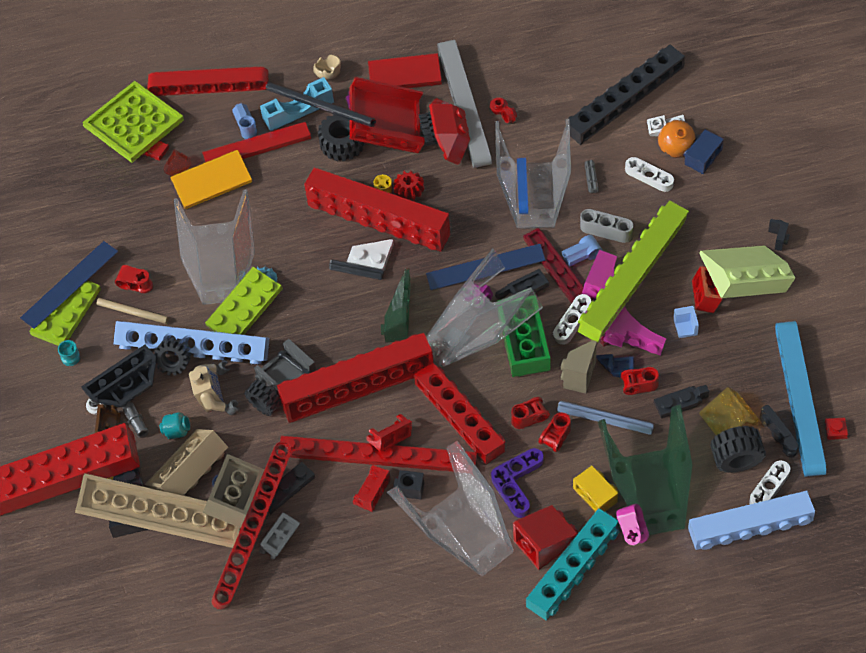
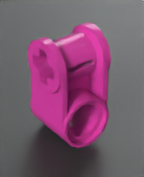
(633, 522)

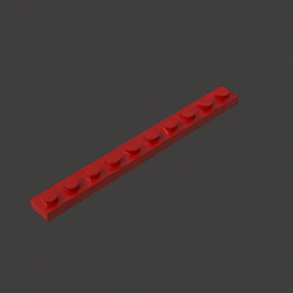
(367, 454)

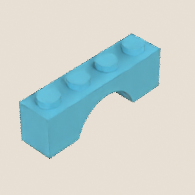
(281, 113)

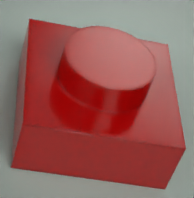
(836, 428)

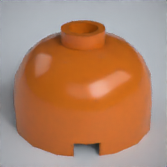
(676, 138)

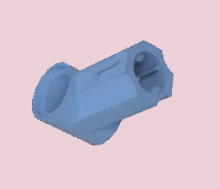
(245, 121)
(586, 248)

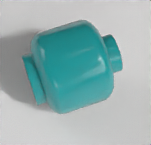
(175, 425)

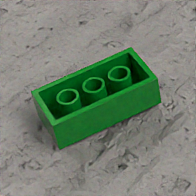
(528, 348)

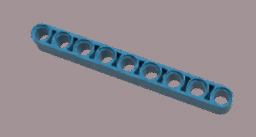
(800, 399)

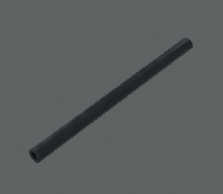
(320, 104)

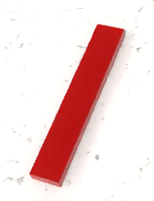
(262, 143)

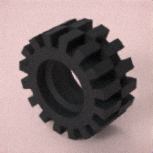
(427, 129)
(179, 349)
(262, 397)

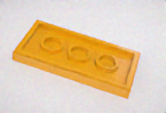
(211, 179)

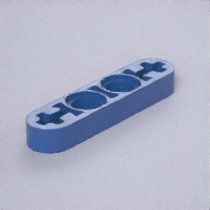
(522, 186)

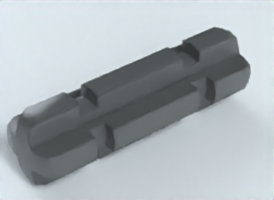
(591, 176)

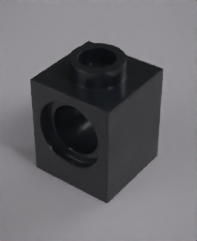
(416, 478)

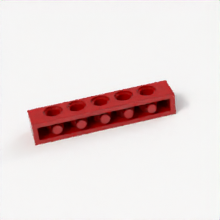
(486, 449)

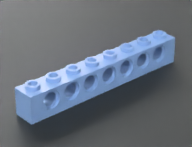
(258, 344)

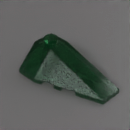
(397, 316)

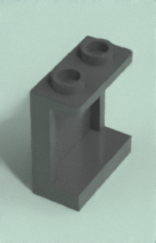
(280, 369)

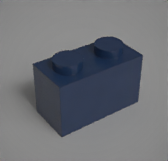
(703, 151)

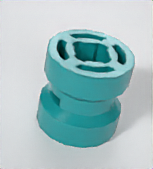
(68, 353)

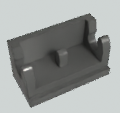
(279, 535)

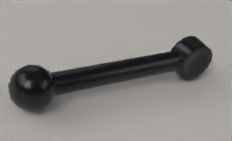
(282, 354)

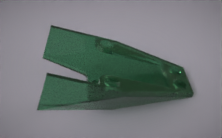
(655, 479)

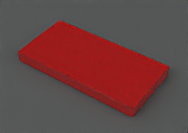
(407, 71)

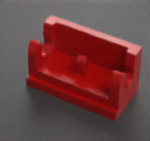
(390, 435)
(372, 488)

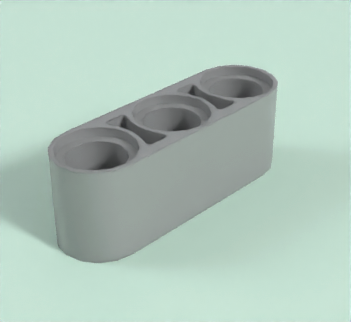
(606, 225)

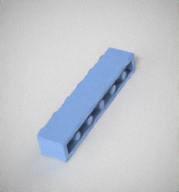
(751, 520)

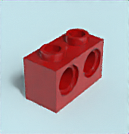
(705, 291)

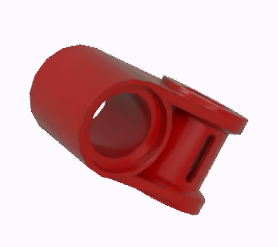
(134, 279)
(638, 380)
(532, 413)
(555, 435)

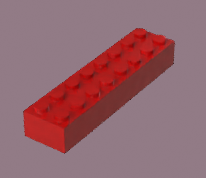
(377, 209)
(354, 377)
(64, 467)

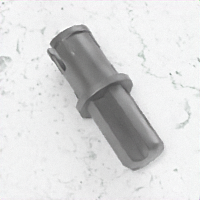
(135, 419)

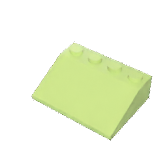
(747, 271)

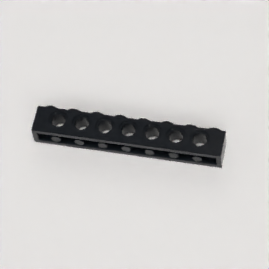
(625, 93)

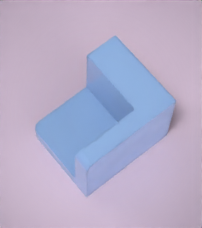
(686, 322)

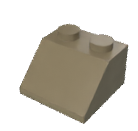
(579, 367)

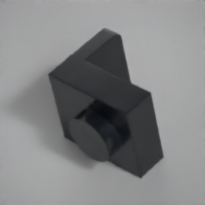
(780, 228)

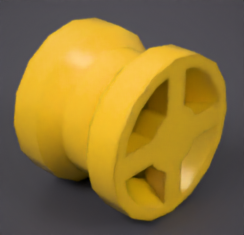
(383, 181)

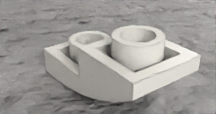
(657, 123)

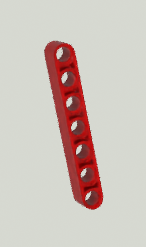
(208, 81)

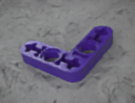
(510, 476)

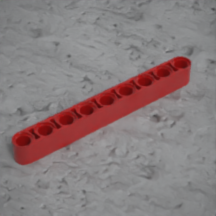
(248, 533)

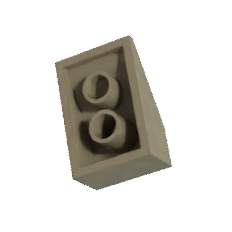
(233, 491)

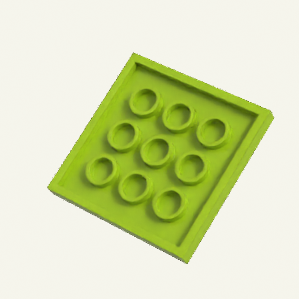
(133, 121)

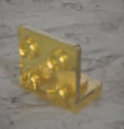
(727, 412)

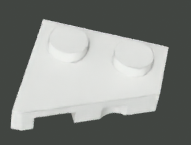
(371, 254)

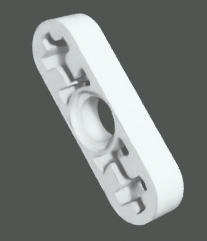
(646, 167)
(571, 327)
(770, 477)

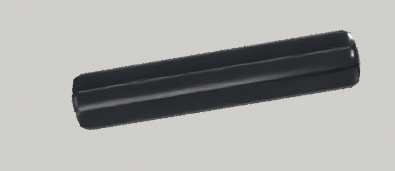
(356, 269)

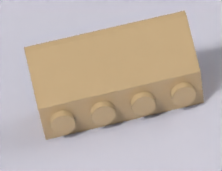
(188, 463)

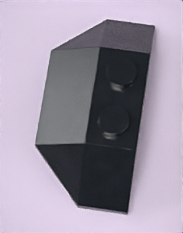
(124, 379)

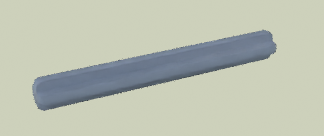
(611, 418)

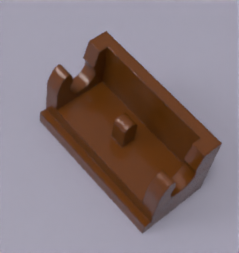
(106, 418)

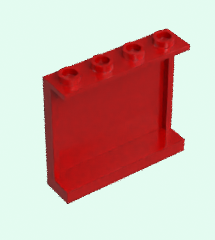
(395, 115)

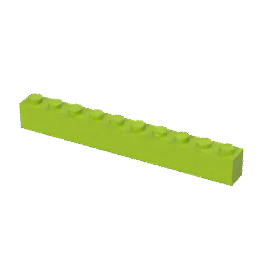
(632, 272)

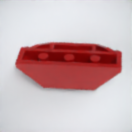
(450, 129)

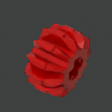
(409, 185)

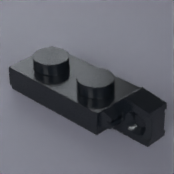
(687, 398)

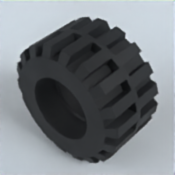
(338, 148)
(738, 449)

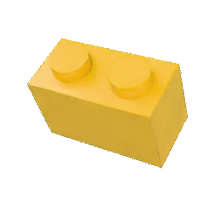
(595, 489)

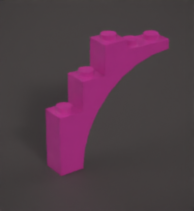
(625, 326)

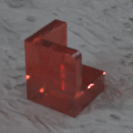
(176, 163)

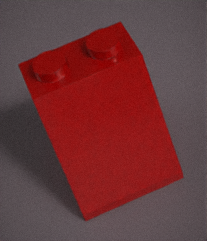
(543, 535)

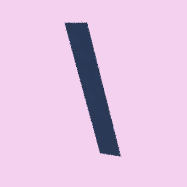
(462, 272)
(68, 284)

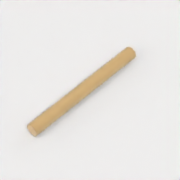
(133, 311)

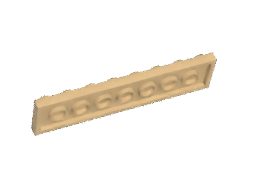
(152, 510)

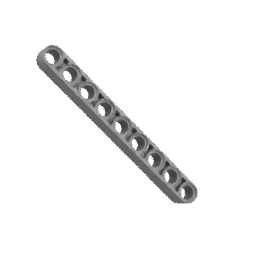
(463, 98)

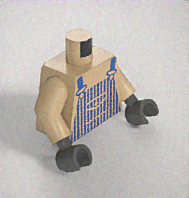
(207, 388)

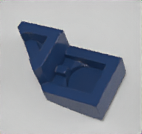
(616, 365)

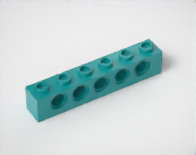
(598, 523)

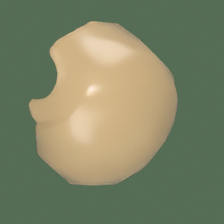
(328, 68)

